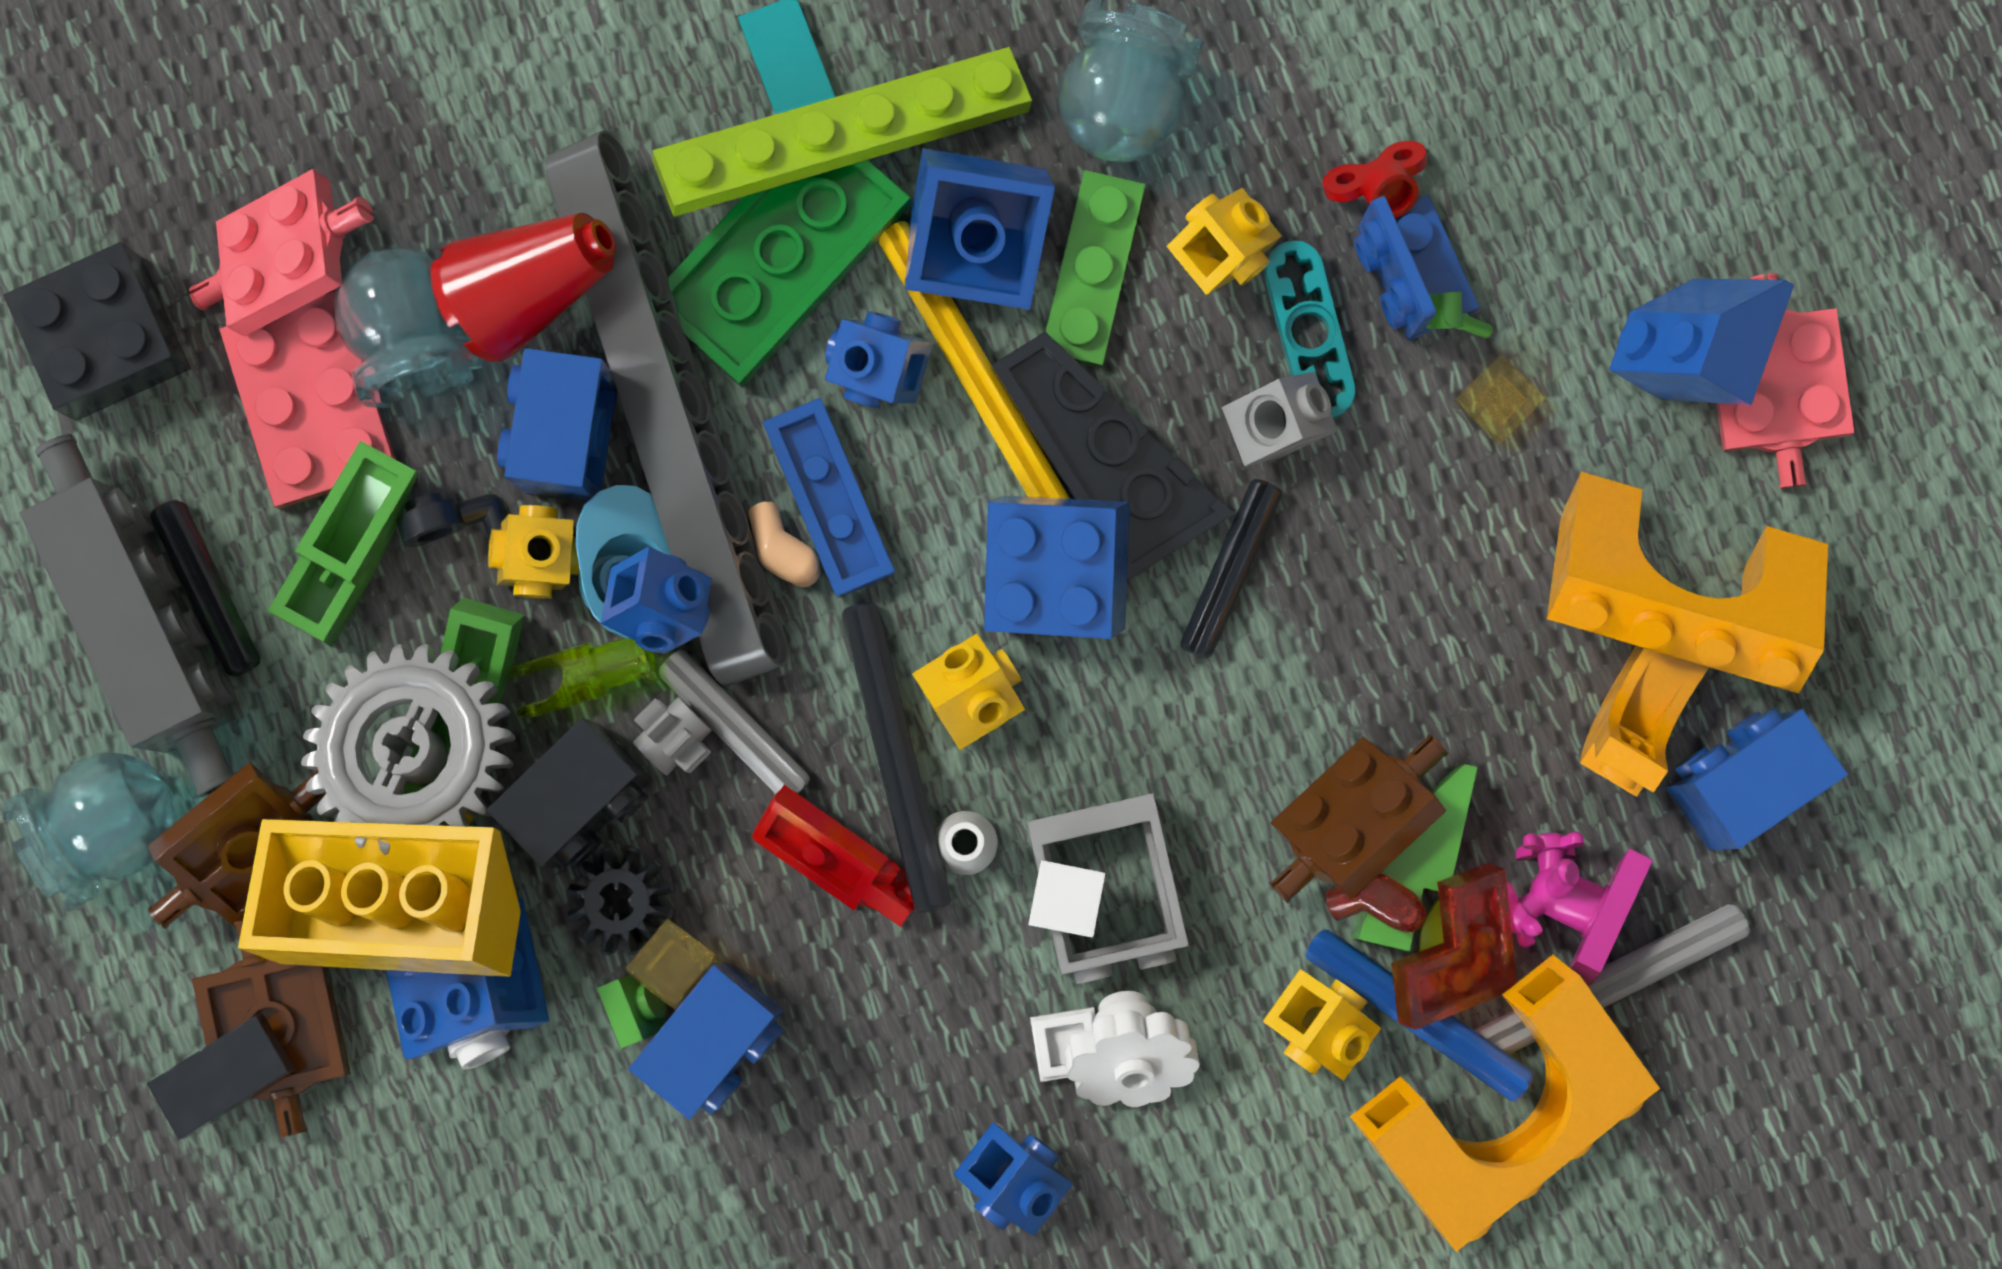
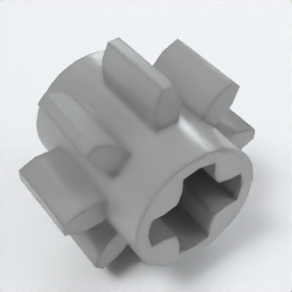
(672, 736)

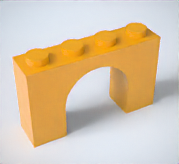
(1613, 591)
(1587, 1090)

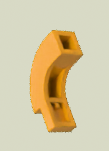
(1637, 719)

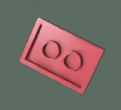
(302, 401)

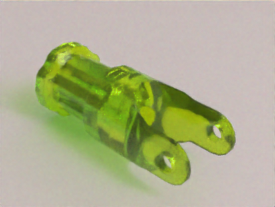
(588, 673)

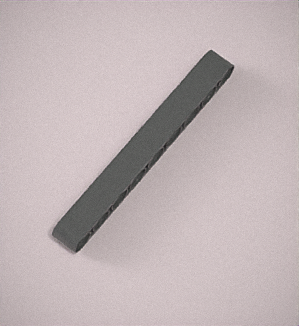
(671, 413)

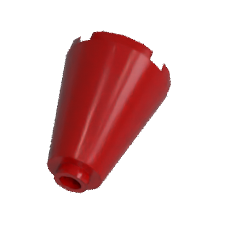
(519, 280)

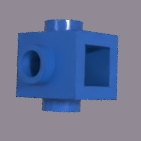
(876, 360)
(656, 600)
(1013, 1179)

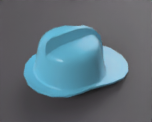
(609, 530)

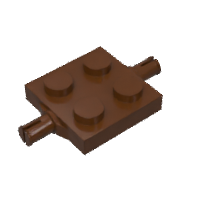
(1358, 817)
(217, 842)
(300, 1012)

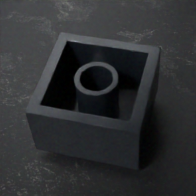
(97, 331)
(571, 797)

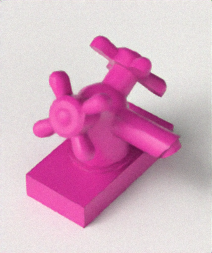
(1573, 900)

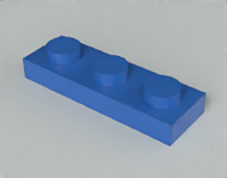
(829, 498)

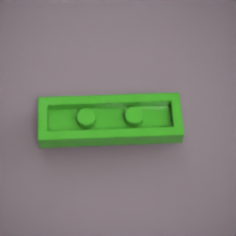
(1094, 266)

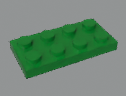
(779, 262)

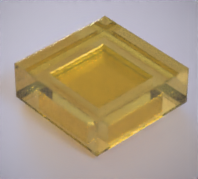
(1500, 399)
(671, 964)

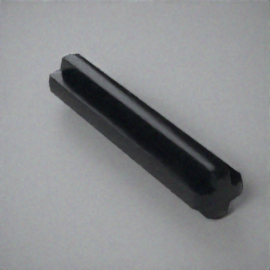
(1231, 568)
(205, 588)

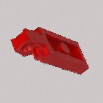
(833, 856)

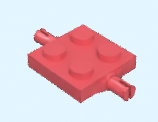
(280, 252)
(1798, 397)

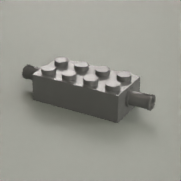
(130, 615)

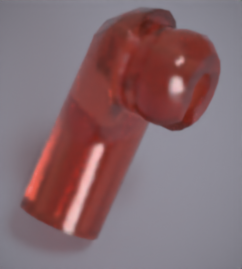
(1384, 900)

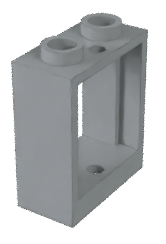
(1149, 951)

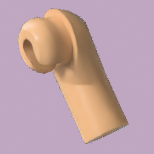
(780, 551)

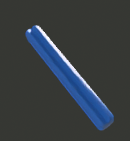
(1446, 1035)

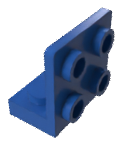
(1412, 262)
(449, 1008)

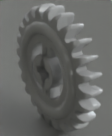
(430, 690)

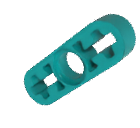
(1312, 281)

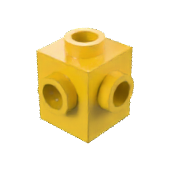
(1225, 240)
(517, 568)
(971, 689)
(1322, 1025)

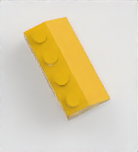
(426, 906)

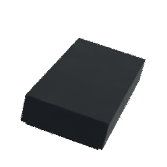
(221, 1076)

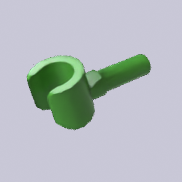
(1450, 315)

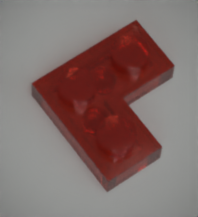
(1471, 962)

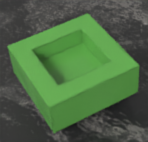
(632, 1010)

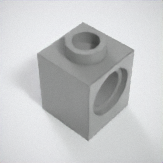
(1259, 422)

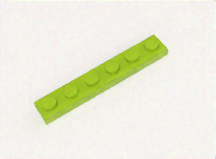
(840, 131)

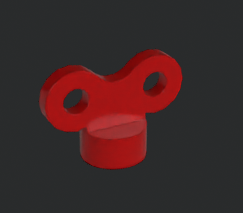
(1380, 178)

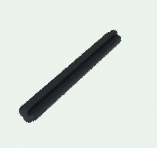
(896, 757)

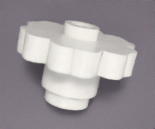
(1131, 1053)

